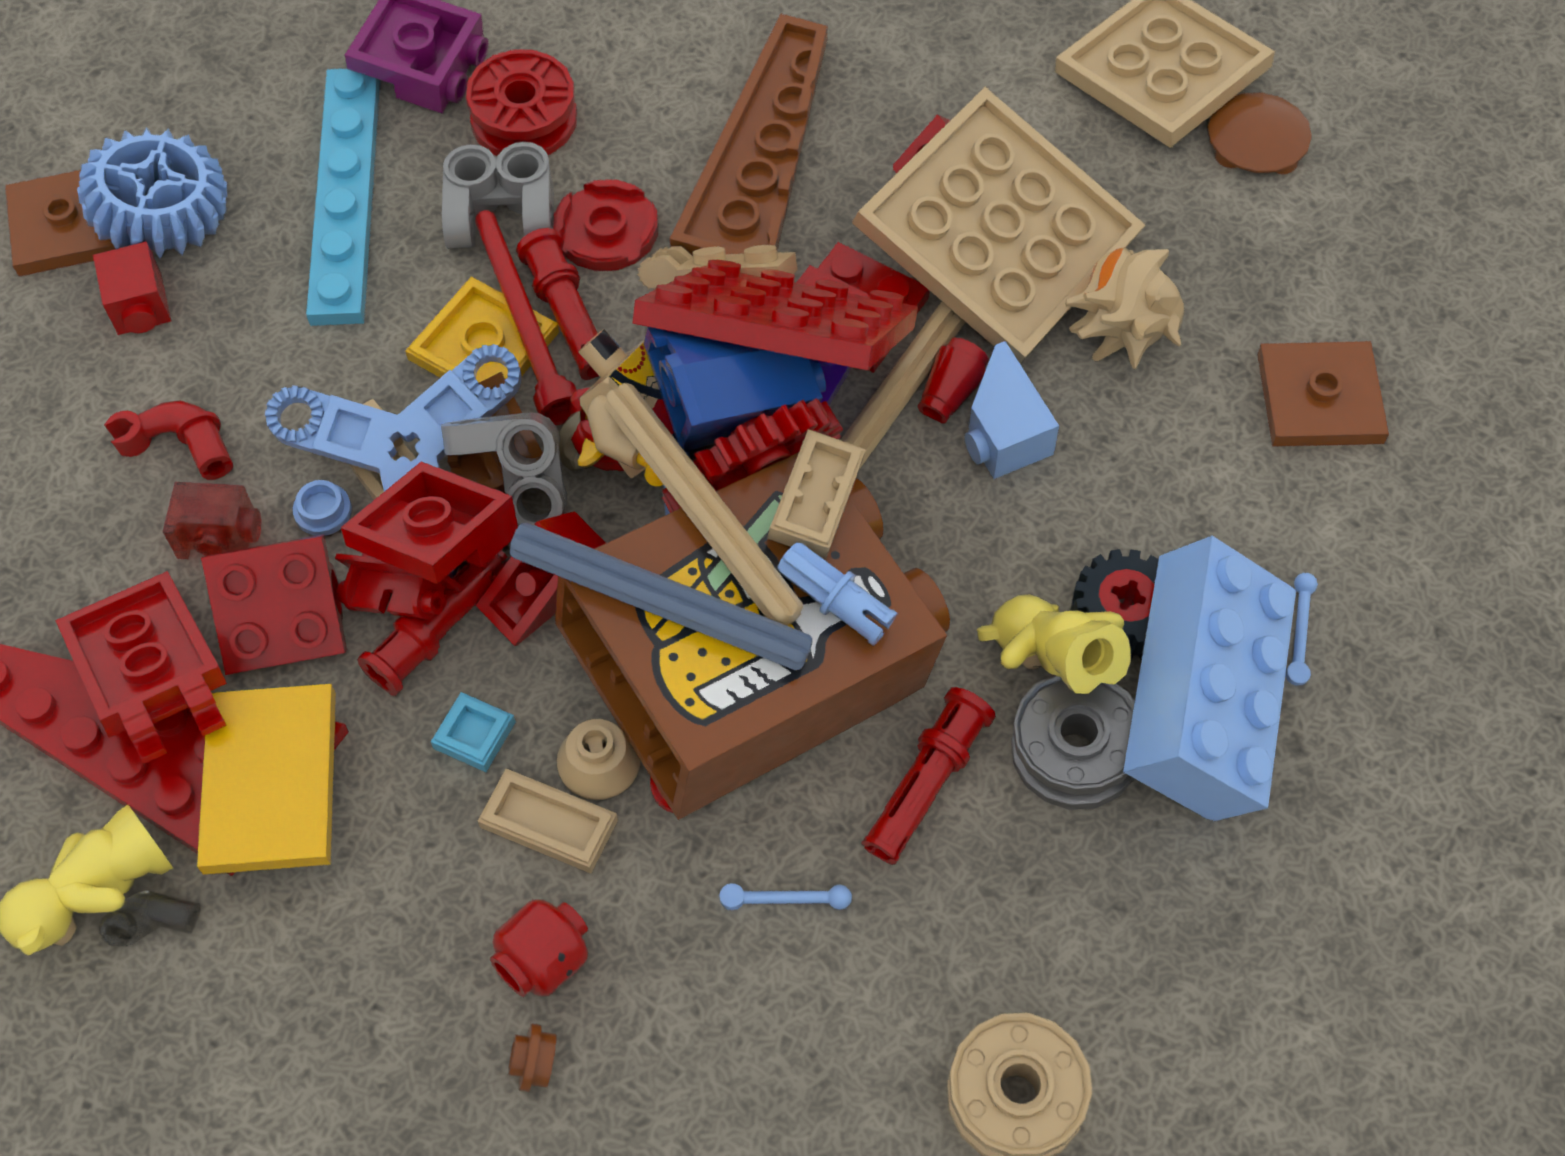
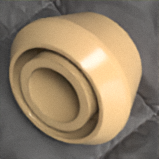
(601, 771)

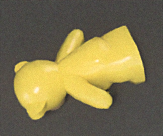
(1068, 644)
(85, 878)

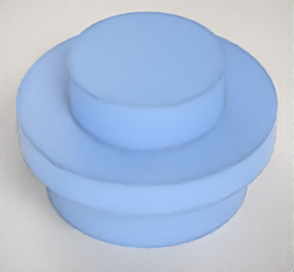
(321, 508)

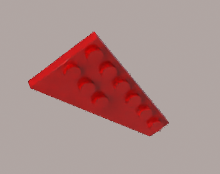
(53, 712)

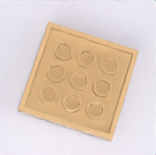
(997, 224)

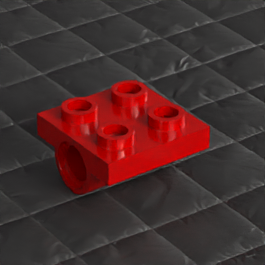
(275, 604)

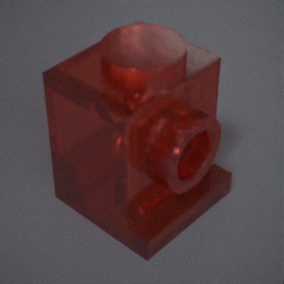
(210, 519)

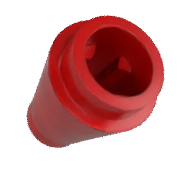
(952, 379)

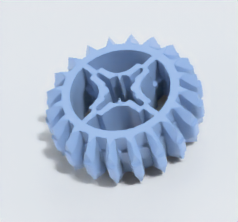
(152, 191)

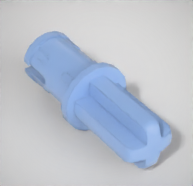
(835, 592)

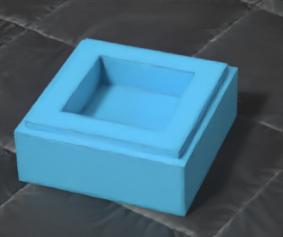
(473, 732)

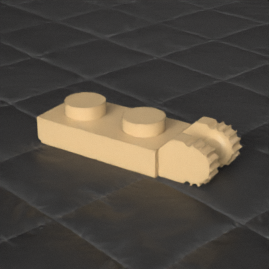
(678, 262)

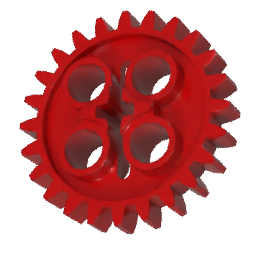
(761, 444)

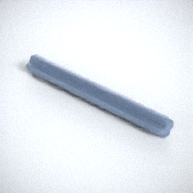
(661, 596)

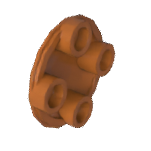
(1259, 134)

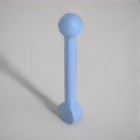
(1298, 672)
(733, 897)

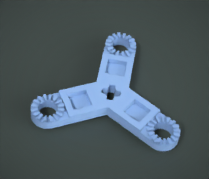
(367, 434)

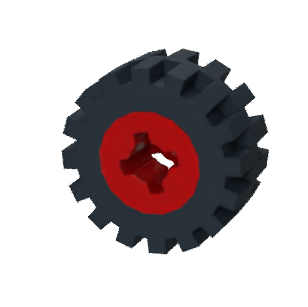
(1116, 579)

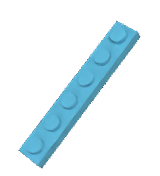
(343, 199)

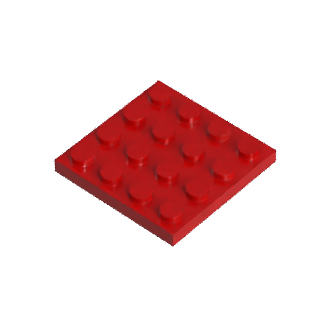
(779, 314)

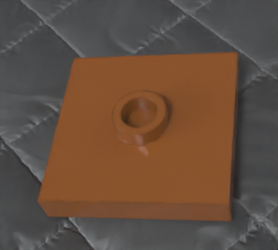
(49, 225)
(1322, 394)

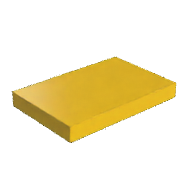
(268, 781)

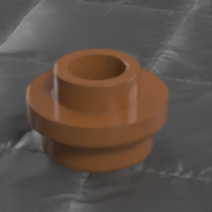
(532, 1058)

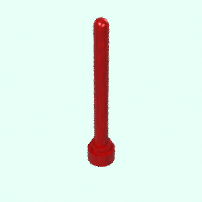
(552, 390)

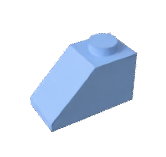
(1009, 418)

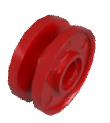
(521, 100)

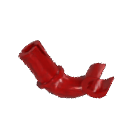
(190, 423)

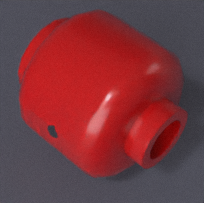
(540, 948)

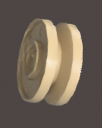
(1024, 1048)

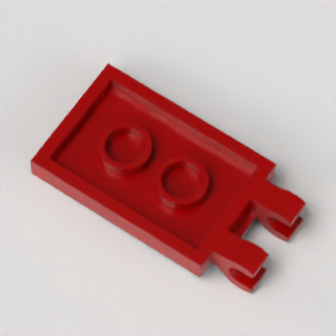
(144, 662)

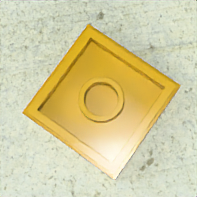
(472, 319)

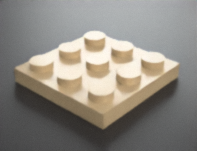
(1164, 65)

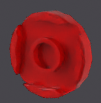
(608, 240)

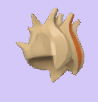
(1129, 304)

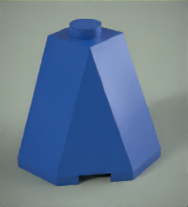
(720, 384)

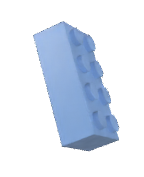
(1211, 681)

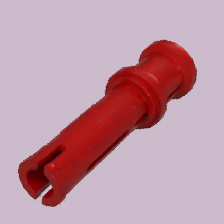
(557, 284)
(419, 638)
(941, 752)

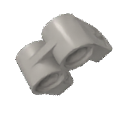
(481, 182)
(518, 472)

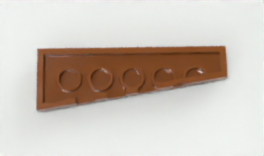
(755, 161)

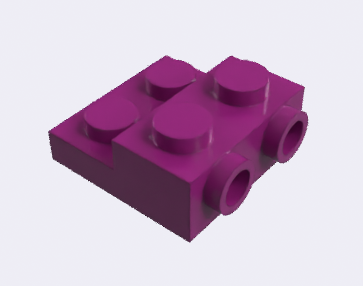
(420, 49)

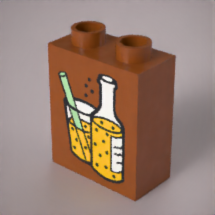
(723, 716)

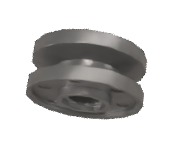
(1067, 773)

